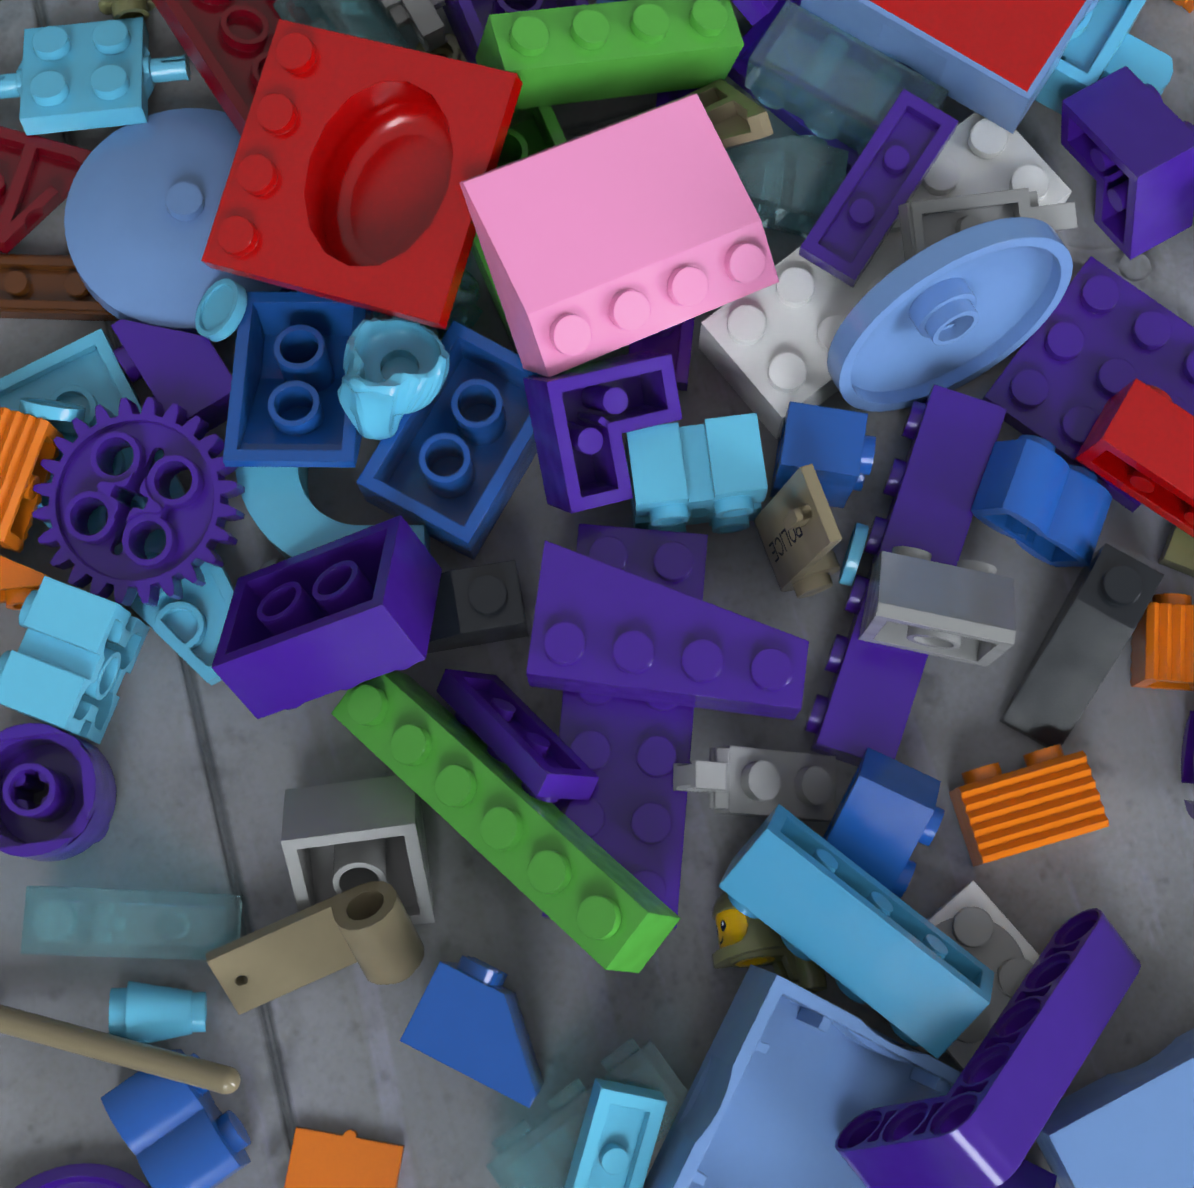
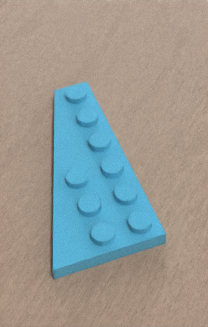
(90, 376)

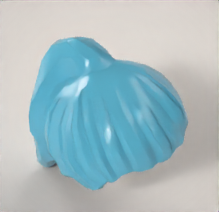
(390, 372)

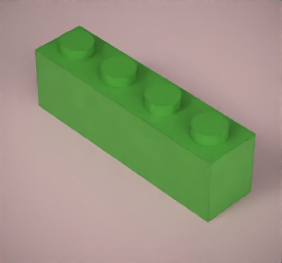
(612, 48)

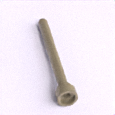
(119, 1050)

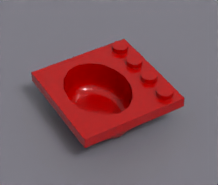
(358, 172)

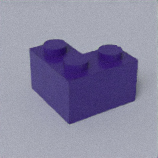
(1136, 156)
(582, 420)

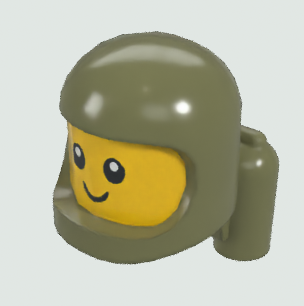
(753, 942)

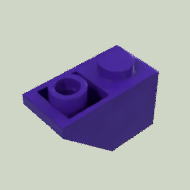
(176, 368)

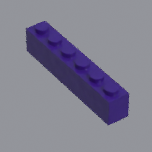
(928, 512)

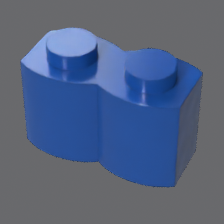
(1042, 501)
(177, 1131)

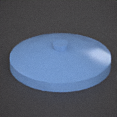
(146, 213)
(949, 313)

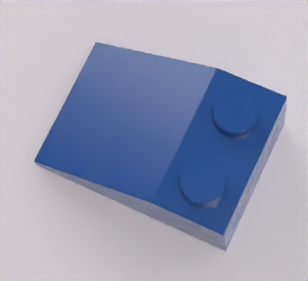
(288, 382)

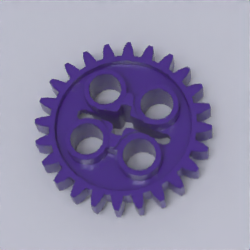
(87, 480)

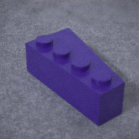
(650, 643)

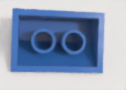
(476, 1029)

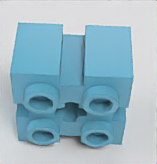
(697, 474)
(70, 659)

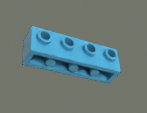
(858, 932)

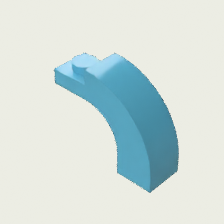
(285, 515)

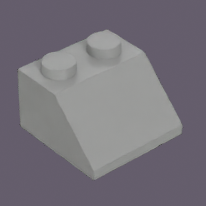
(939, 607)
(357, 835)

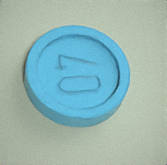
(221, 310)
(51, 409)
(853, 554)

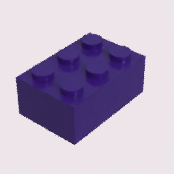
(329, 618)

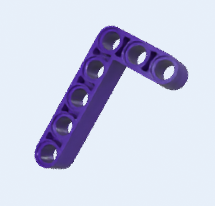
(1012, 1080)

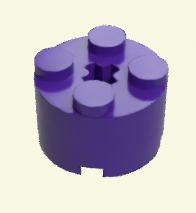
(78, 798)

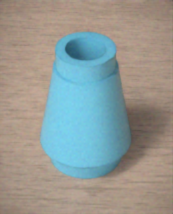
(155, 1012)

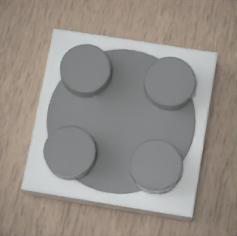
(992, 939)

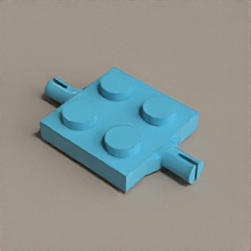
(88, 76)

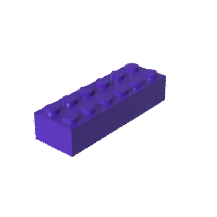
(636, 741)

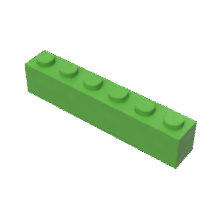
(521, 836)

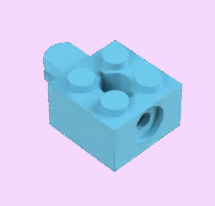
(1102, 47)

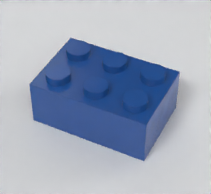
(462, 451)

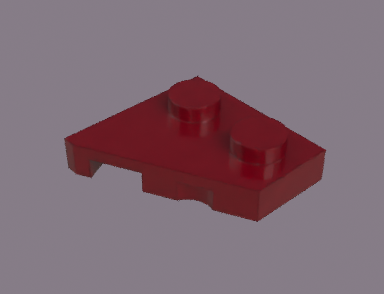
(32, 181)

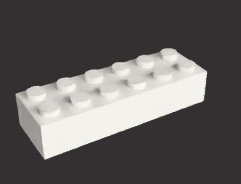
(780, 337)

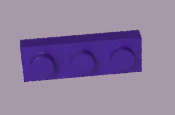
(876, 185)
(517, 736)

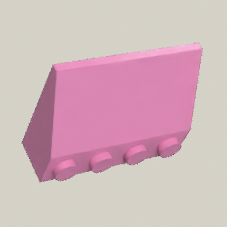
(617, 235)

